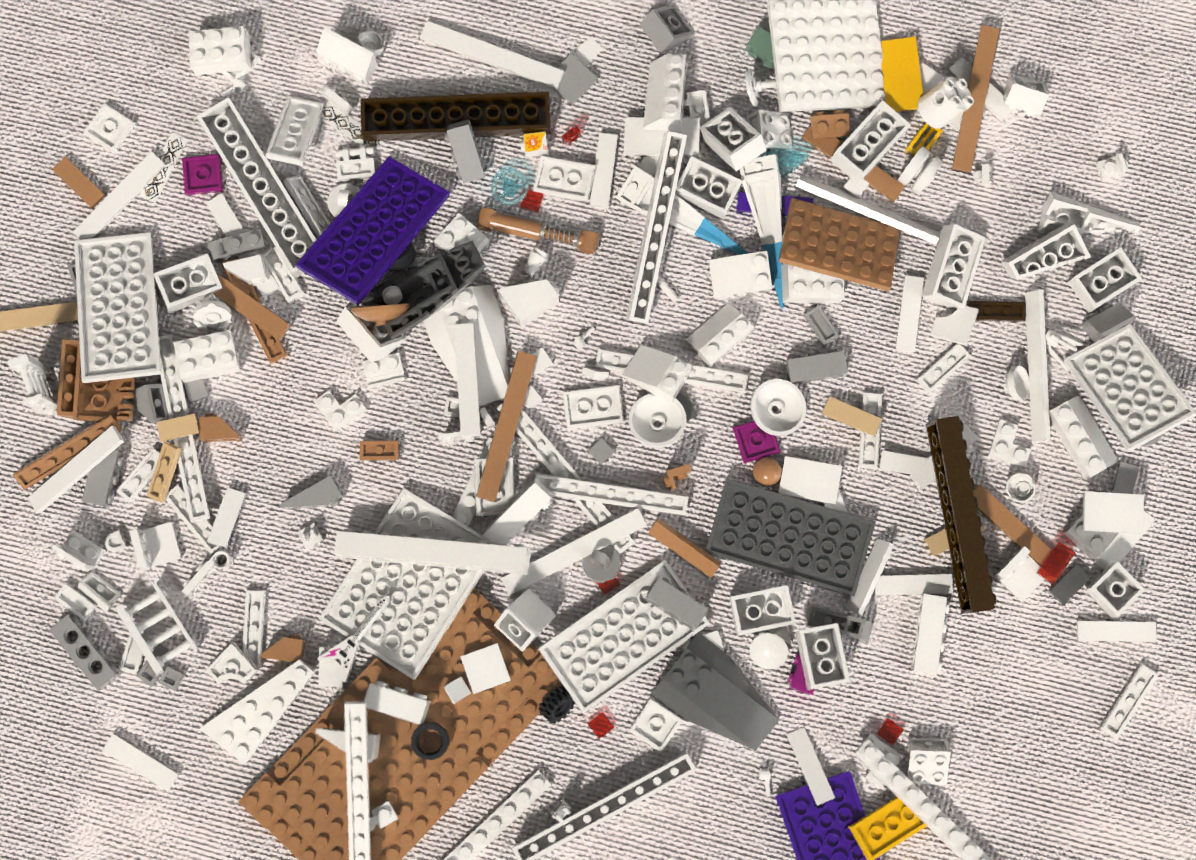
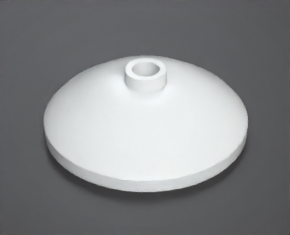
(786, 400)
(653, 410)

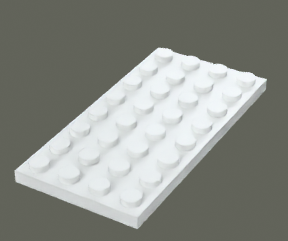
(117, 307)
(616, 641)

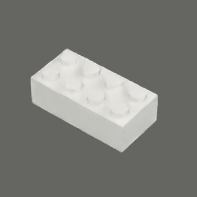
(870, 142)

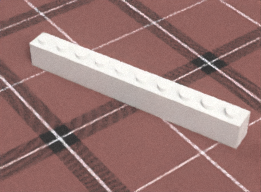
(656, 227)
(432, 552)
(604, 808)

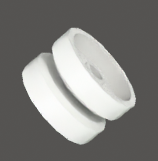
(921, 171)

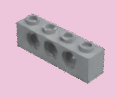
(62, 632)

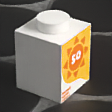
(534, 144)

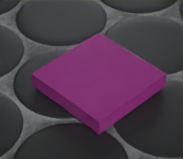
(202, 174)
(754, 442)

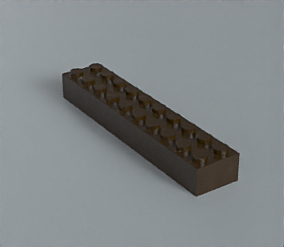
(429, 115)
(960, 515)

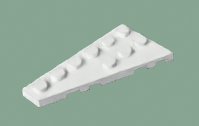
(250, 720)

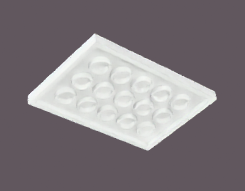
(1129, 387)

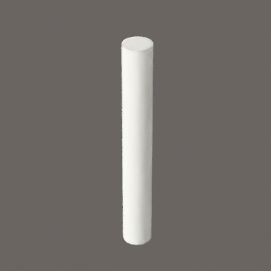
(665, 287)

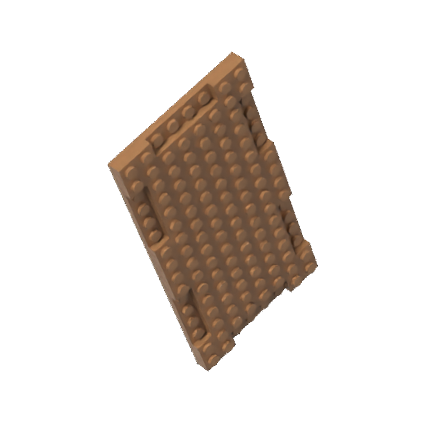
(306, 789)

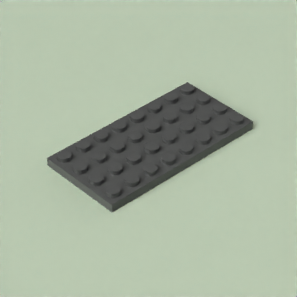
(790, 537)

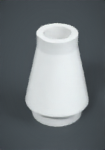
(535, 261)

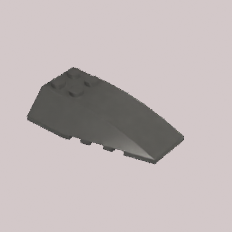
(430, 285)
(716, 695)

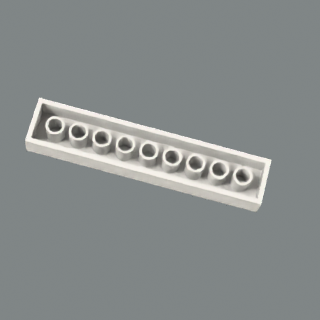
(258, 182)

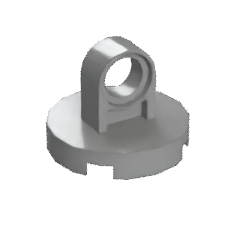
(602, 565)

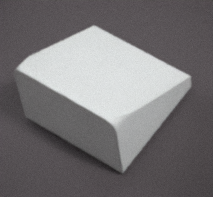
(457, 690)

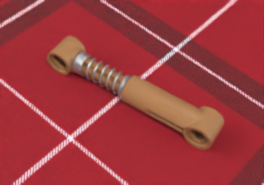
(492, 221)

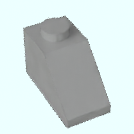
(151, 402)

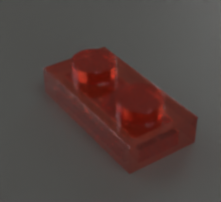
(1055, 563)

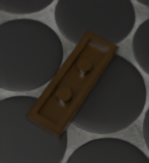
(999, 311)

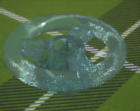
(506, 192)

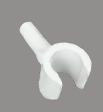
(240, 85)
(579, 342)
(764, 774)

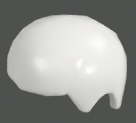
(371, 41)
(1020, 487)

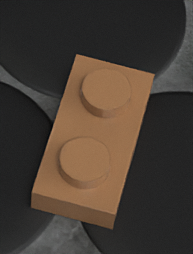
(379, 450)

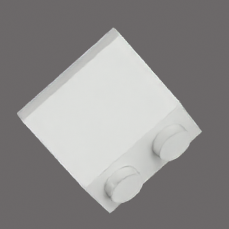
(1025, 94)

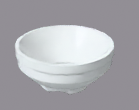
(1017, 383)

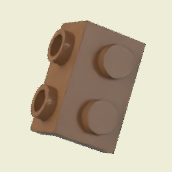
(830, 125)

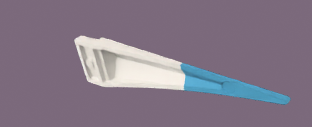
(763, 190)
(637, 194)

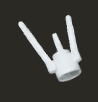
(1054, 338)

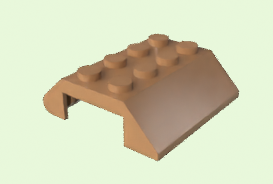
(93, 399)

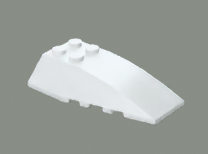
(481, 308)

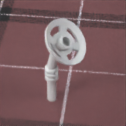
(755, 87)

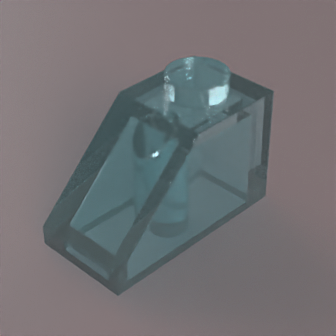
(789, 160)

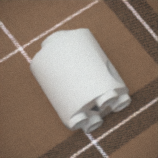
(945, 102)

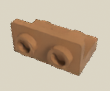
(678, 473)

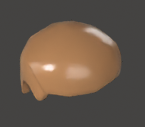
(767, 471)

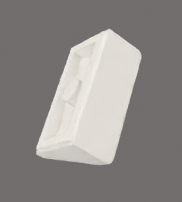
(99, 591)

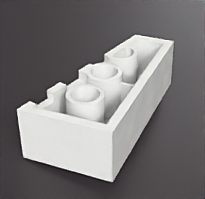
(1052, 250)

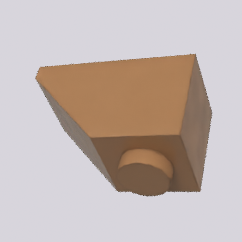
(215, 429)
(286, 649)

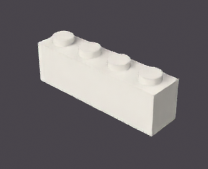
(518, 513)
(929, 634)

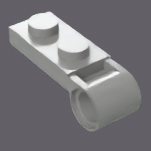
(235, 245)

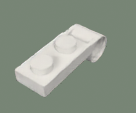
(204, 571)

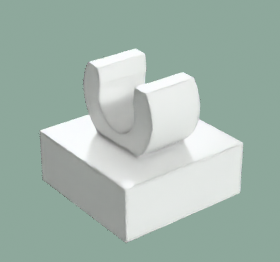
(984, 176)
(310, 536)

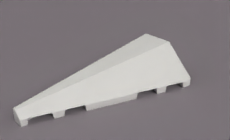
(1087, 219)

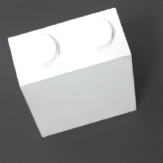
(529, 300)
(525, 619)

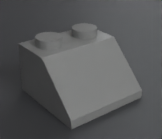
(666, 28)
(1107, 322)

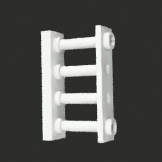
(34, 376)
(137, 629)

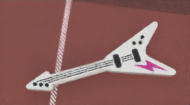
(348, 648)

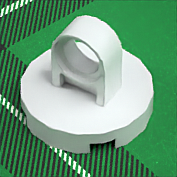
(340, 197)
(212, 314)

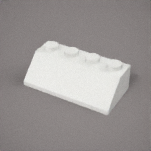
(665, 93)
(953, 266)
(1082, 437)

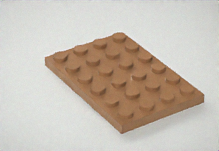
(839, 244)

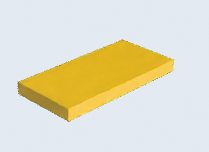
(901, 73)
(885, 828)

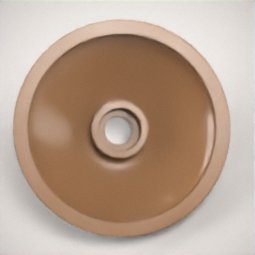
(380, 314)

